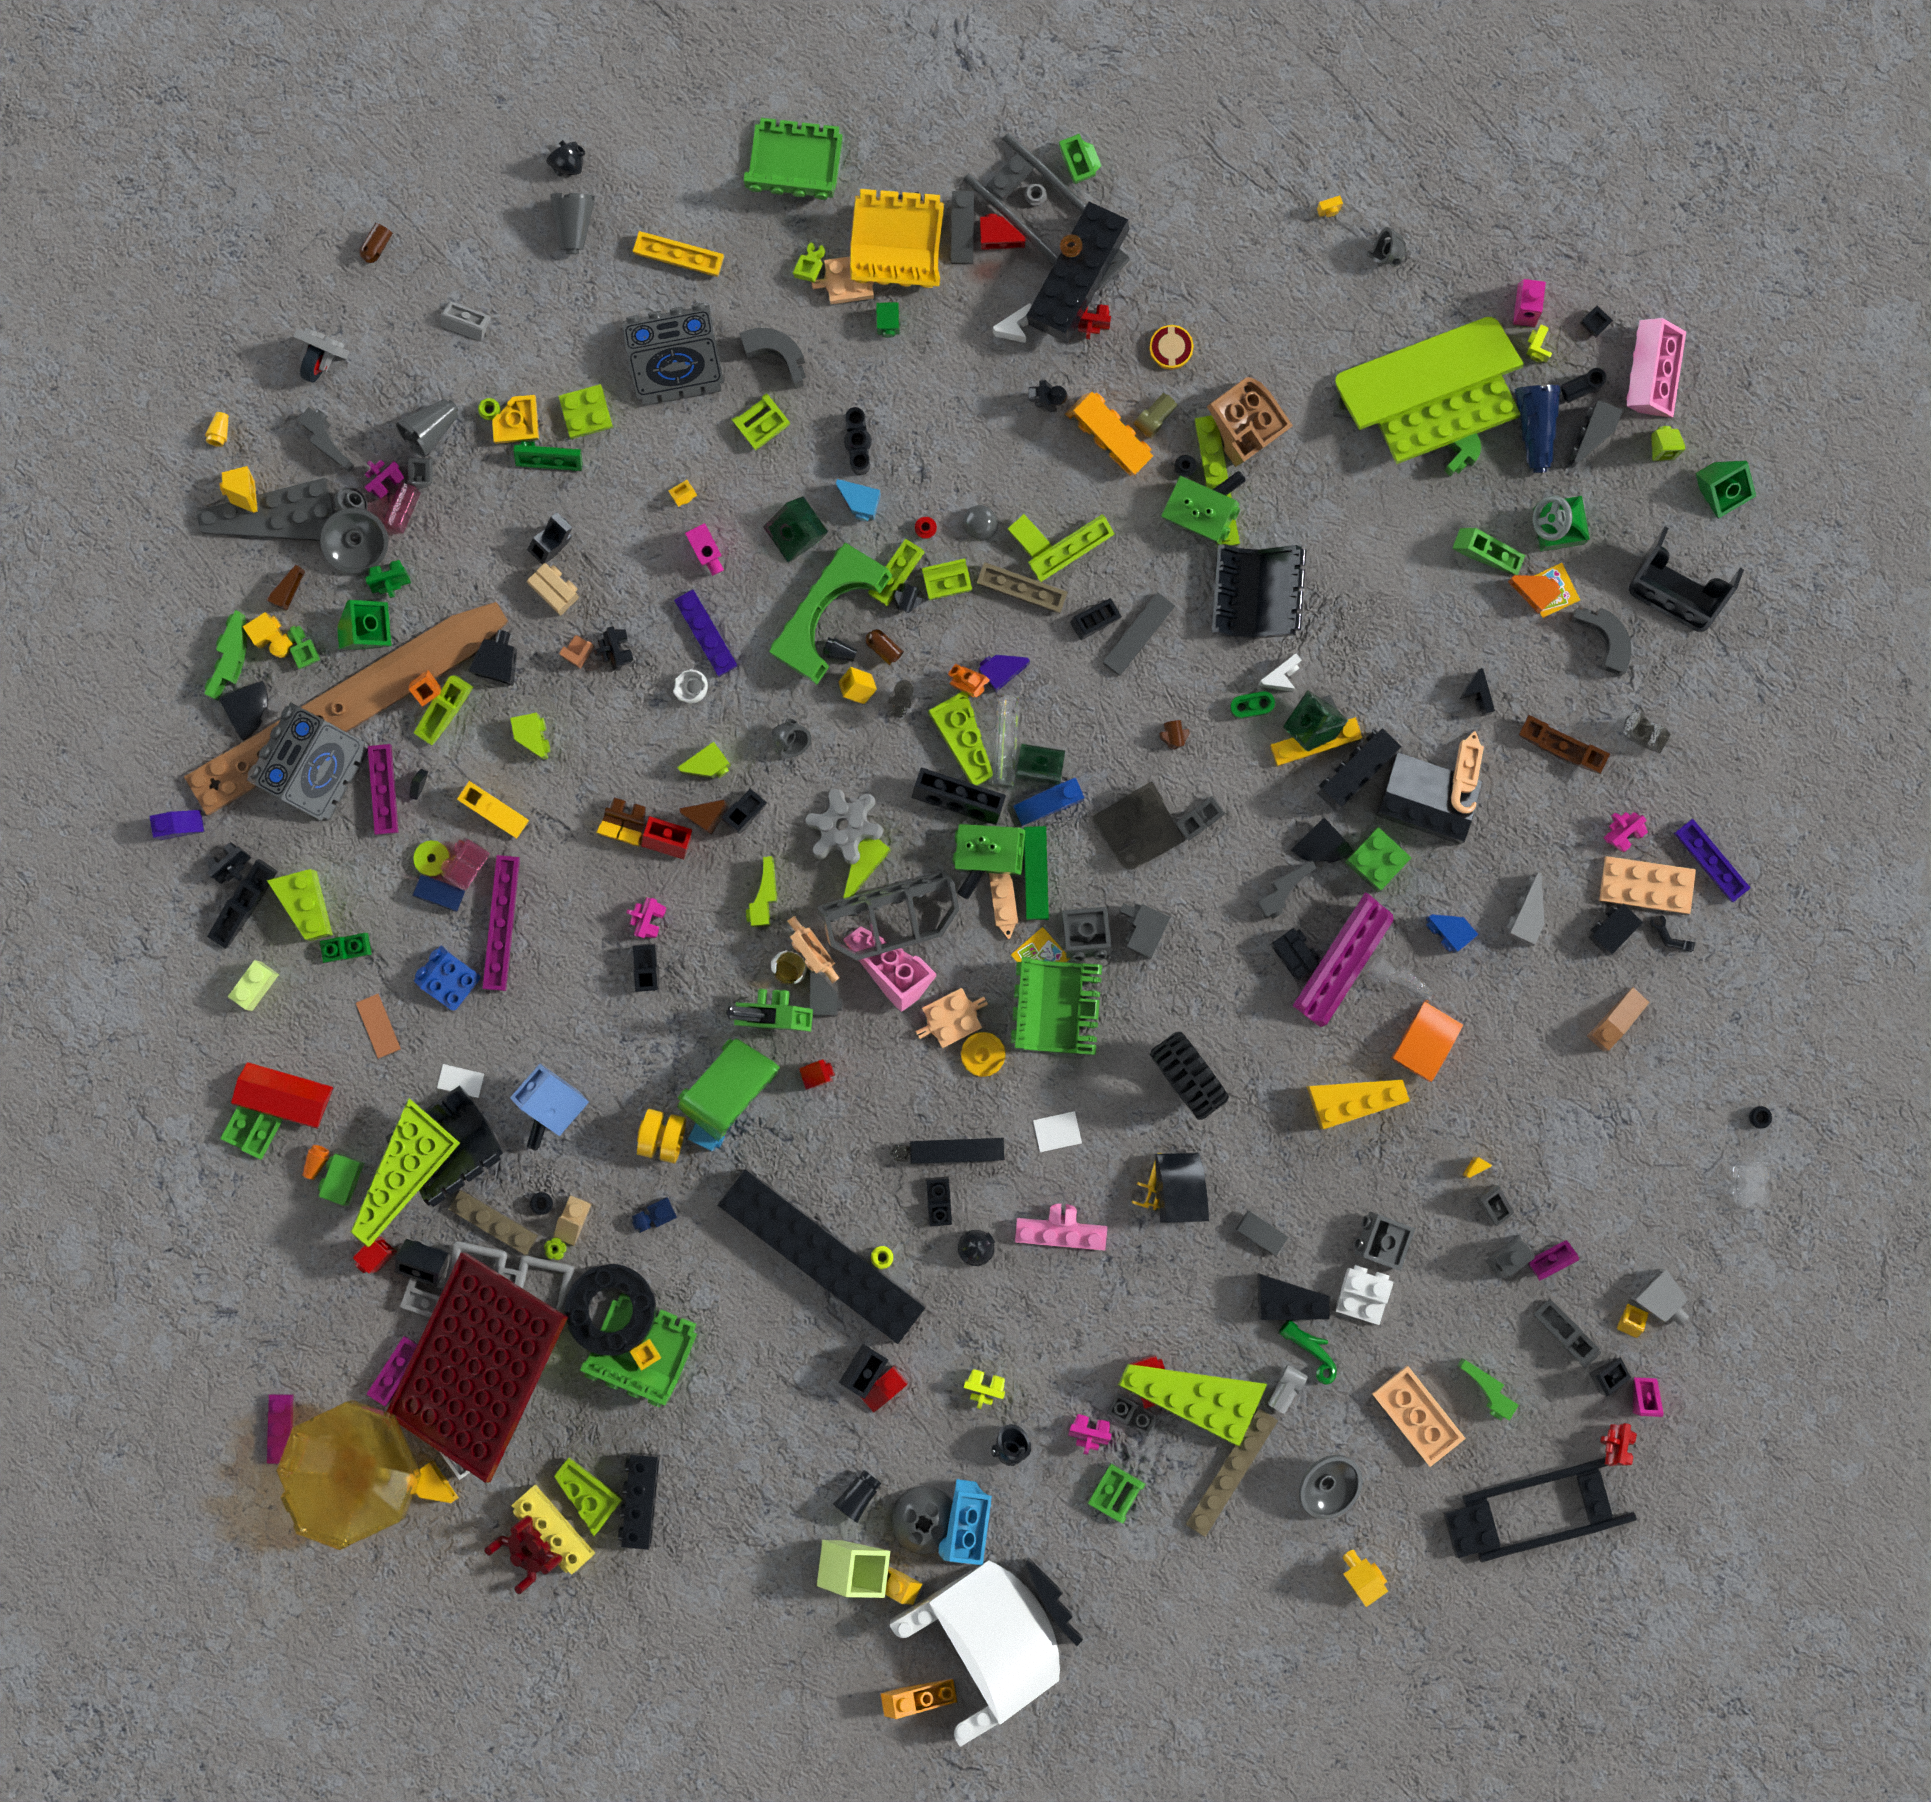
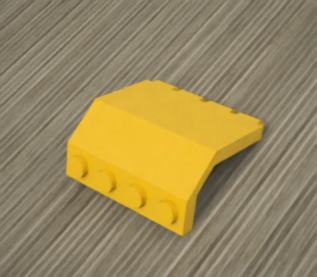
(896, 238)

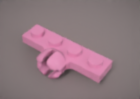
(1061, 1231)

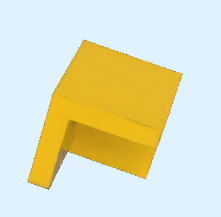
(857, 685)

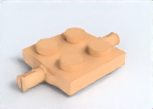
(839, 283)
(815, 954)
(952, 1017)

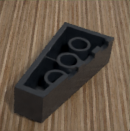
(1359, 769)

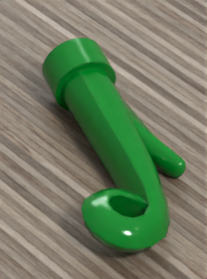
(1310, 1344)

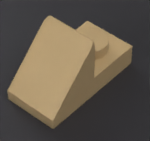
(572, 1220)

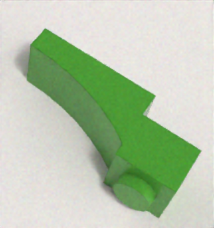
(1497, 1402)

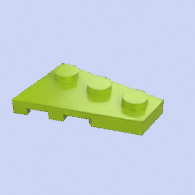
(588, 1494)

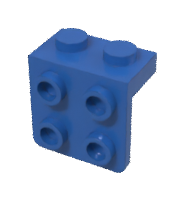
(446, 978)

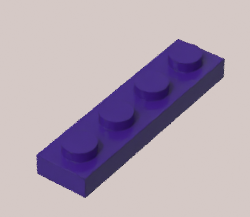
(706, 633)
(1712, 860)

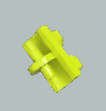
(995, 1388)

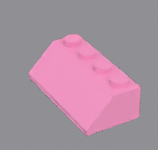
(1656, 367)

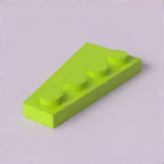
(959, 730)

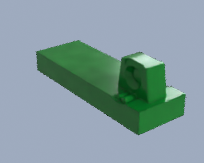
(547, 457)

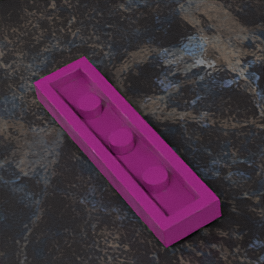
(383, 789)

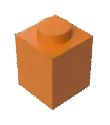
(425, 688)

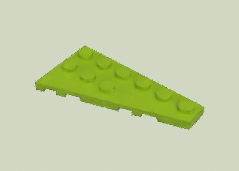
(1206, 1401)

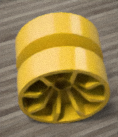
(655, 1134)

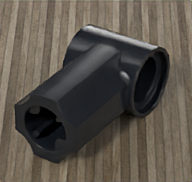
(1582, 385)

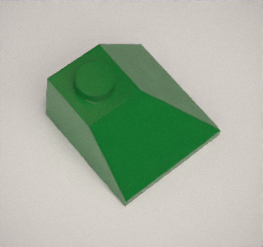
(1726, 485)
(364, 625)

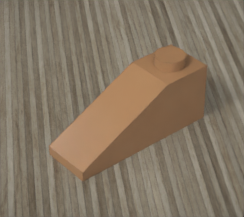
(1618, 1020)

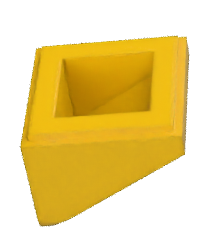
(1476, 1166)
(1633, 1321)

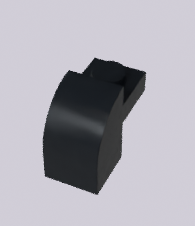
(551, 540)

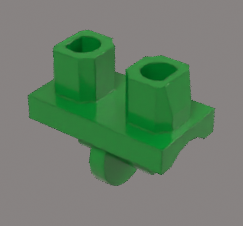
(389, 580)

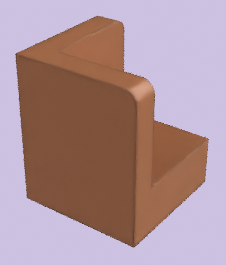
(577, 651)

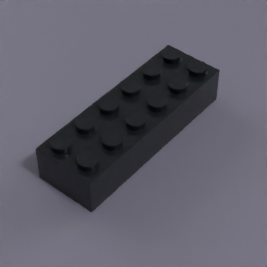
(1077, 278)

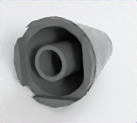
(572, 219)
(427, 426)

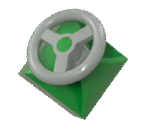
(1560, 522)

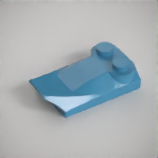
(967, 1525)

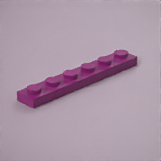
(501, 923)

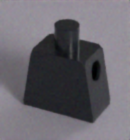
(496, 659)

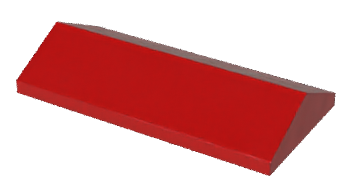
(281, 1095)

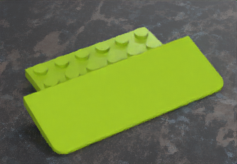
(1435, 389)

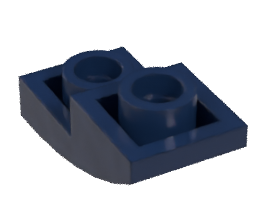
(438, 893)

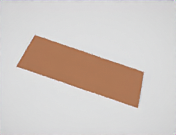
(378, 1026)

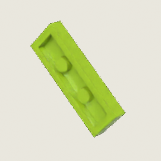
(900, 567)

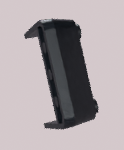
(1678, 595)

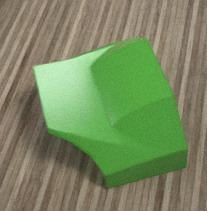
(1079, 158)

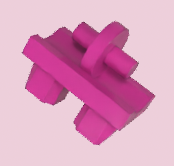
(1623, 827)
(643, 927)
(1099, 1435)

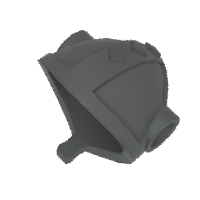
(1390, 250)
(791, 738)

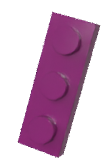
(392, 1373)
(279, 1425)

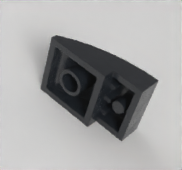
(1181, 1188)

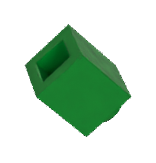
(887, 319)

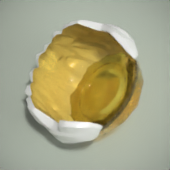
(788, 967)

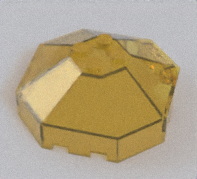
(347, 1474)

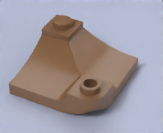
(1248, 419)

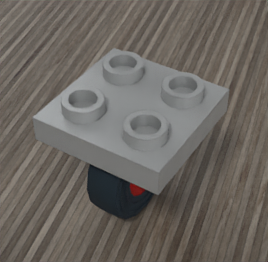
(317, 353)

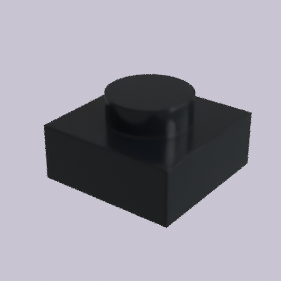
(1596, 321)

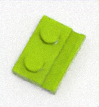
(947, 579)

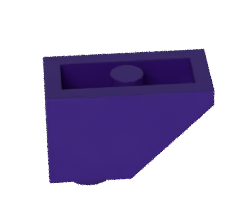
(1002, 669)
(176, 824)

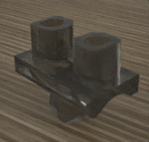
(901, 698)

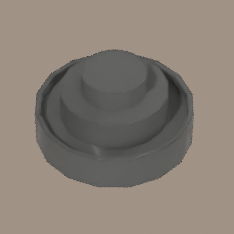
(350, 498)

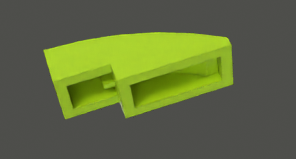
(443, 709)

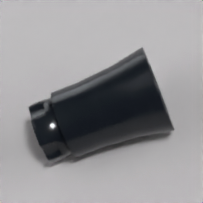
(858, 1496)

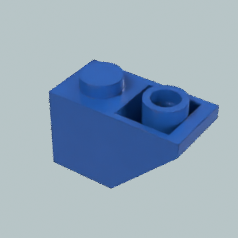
(1453, 930)

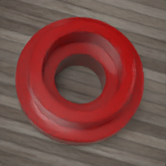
(925, 534)

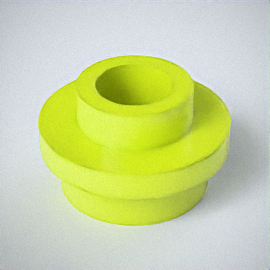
(874, 1257)

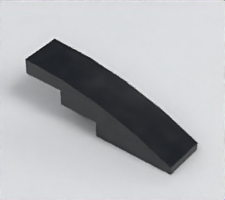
(242, 904)
(957, 1150)
(1050, 1594)

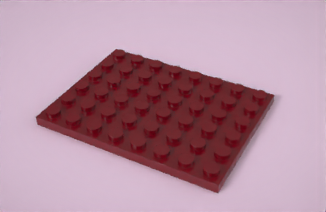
(476, 1366)

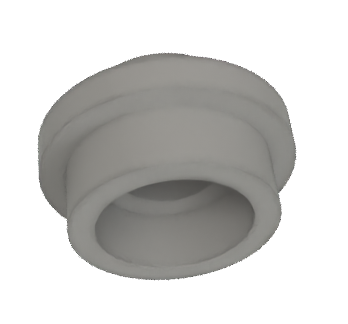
(1035, 188)

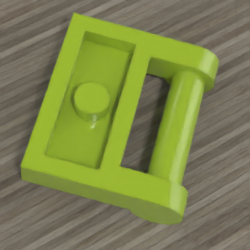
(765, 427)

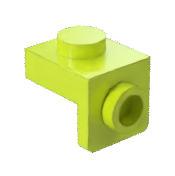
(1536, 339)

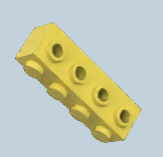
(554, 1529)

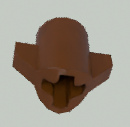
(1174, 734)

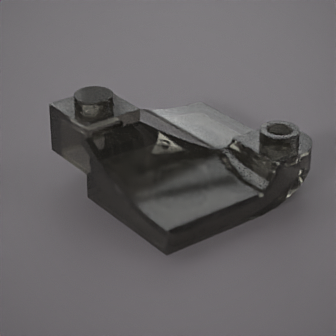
(1138, 827)

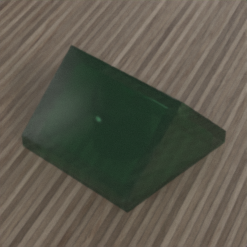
(1040, 764)

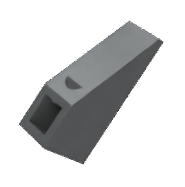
(1600, 425)

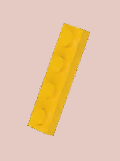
(678, 254)
(1290, 750)

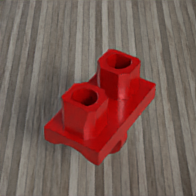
(1093, 323)
(1617, 1445)

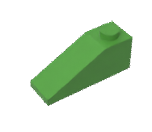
(1488, 550)

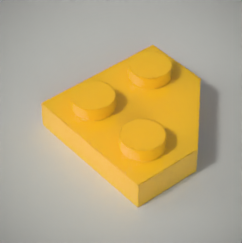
(517, 421)

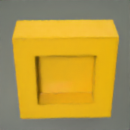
(1330, 206)
(682, 493)
(645, 1354)

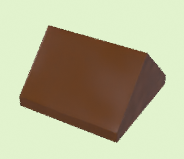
(706, 815)

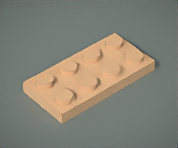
(1647, 885)
(1418, 1416)

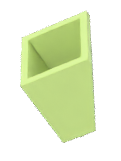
(853, 1569)

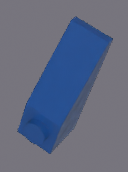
(1049, 802)

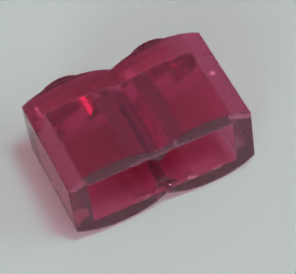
(464, 863)

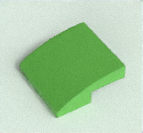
(251, 1131)

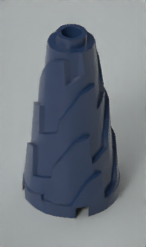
(1538, 416)

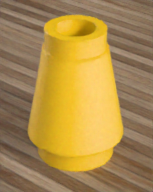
(217, 431)

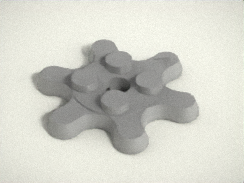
(849, 838)

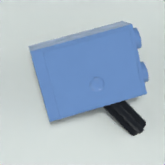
(548, 1101)

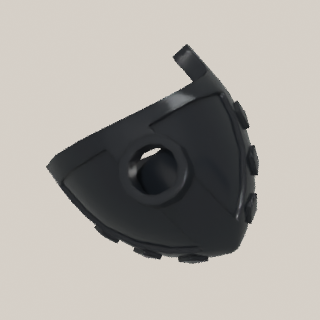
(567, 159)
(976, 1247)
(1011, 1445)

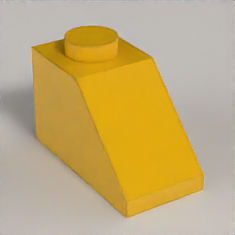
(240, 488)
(434, 1485)

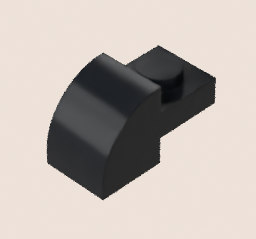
(744, 811)
(645, 967)

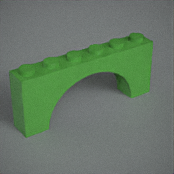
(845, 573)

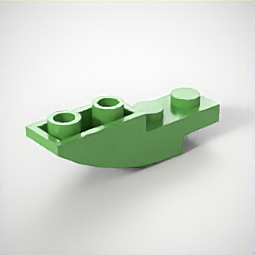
(233, 647)

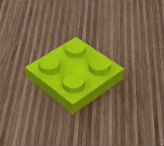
(585, 411)

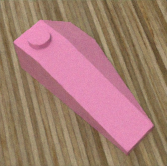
(895, 972)

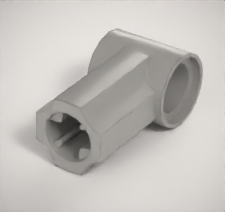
(1289, 1383)

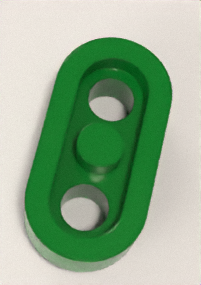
(1251, 704)

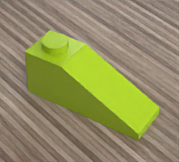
(871, 855)

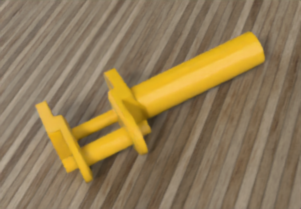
(1151, 1185)

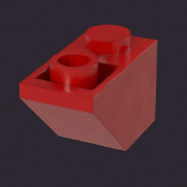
(816, 1074)

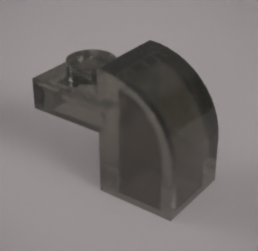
(1645, 732)

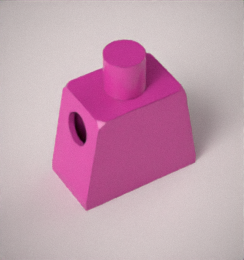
(1529, 299)
(700, 539)

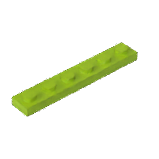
(1214, 463)

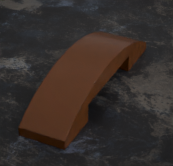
(1563, 746)

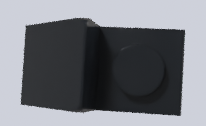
(1479, 687)

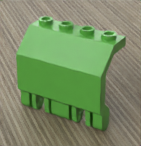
(1053, 1006)

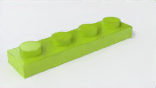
(1071, 548)

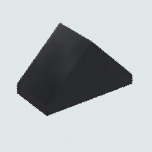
(1610, 1376)

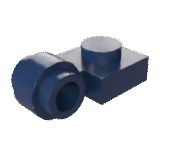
(660, 1213)

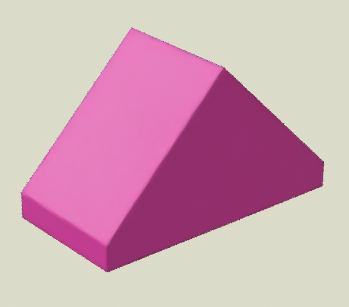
(1647, 1397)

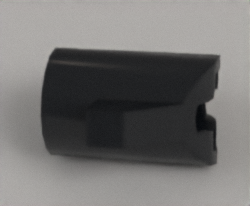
(906, 598)

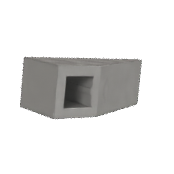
(1530, 914)

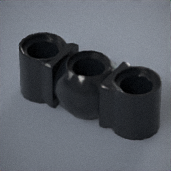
(857, 430)

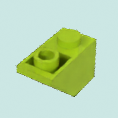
(529, 733)

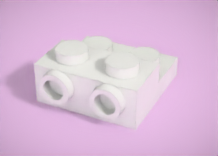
(1364, 1294)

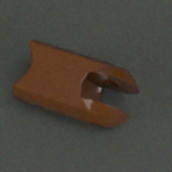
(375, 243)
(883, 646)

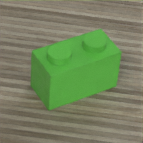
(340, 1179)

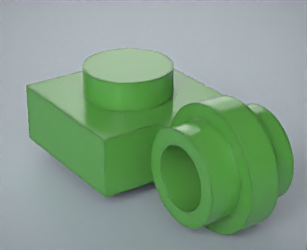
(304, 652)

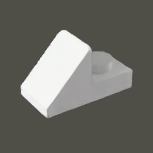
(1010, 328)
(1277, 678)

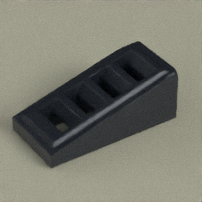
(1080, 629)

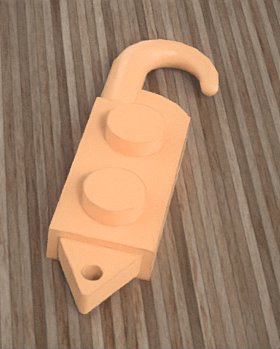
(1466, 771)
(1003, 902)

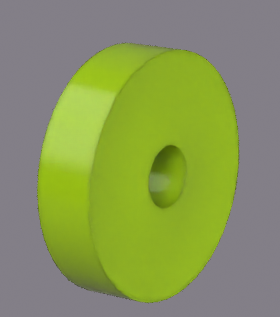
(422, 854)

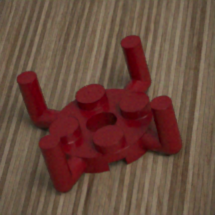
(538, 1559)

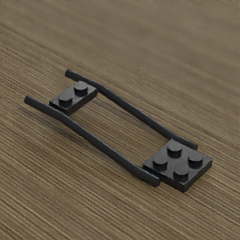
(1474, 1529)

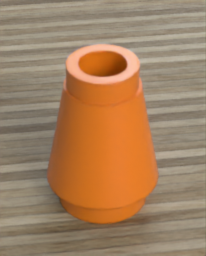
(315, 1161)

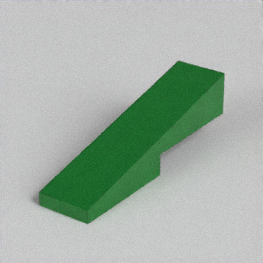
(1036, 873)

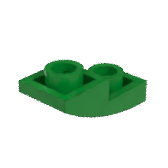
(345, 947)

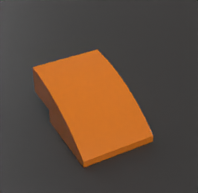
(1427, 1042)

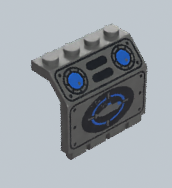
(673, 354)
(307, 762)

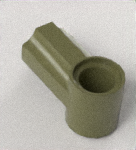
(1152, 419)

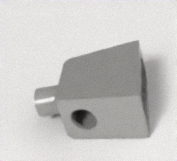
(1662, 1298)

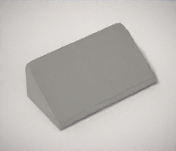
(464, 321)

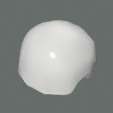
(690, 686)

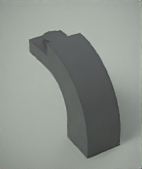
(771, 341)
(1614, 635)

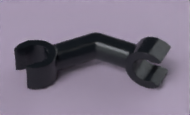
(1668, 941)

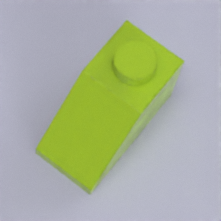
(1666, 444)
(706, 763)

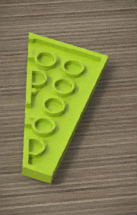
(408, 1162)

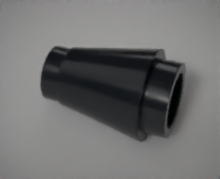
(839, 650)

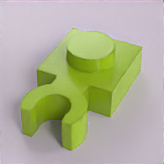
(810, 265)

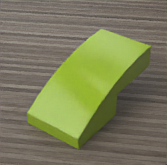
(1029, 536)

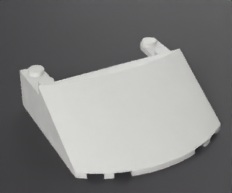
(999, 1637)

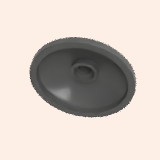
(354, 554)
(1338, 1490)

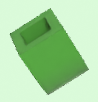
(1467, 450)

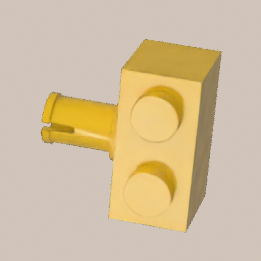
(1364, 1578)

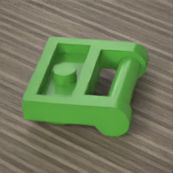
(1110, 1489)

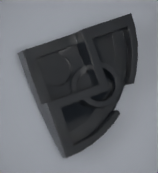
(246, 708)
(1322, 844)

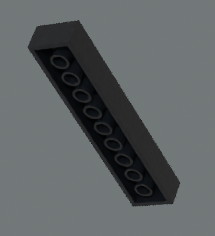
(822, 1256)

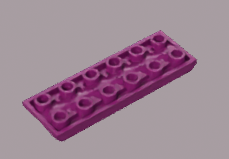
(1344, 961)

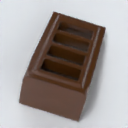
(286, 589)

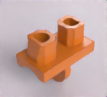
(967, 680)

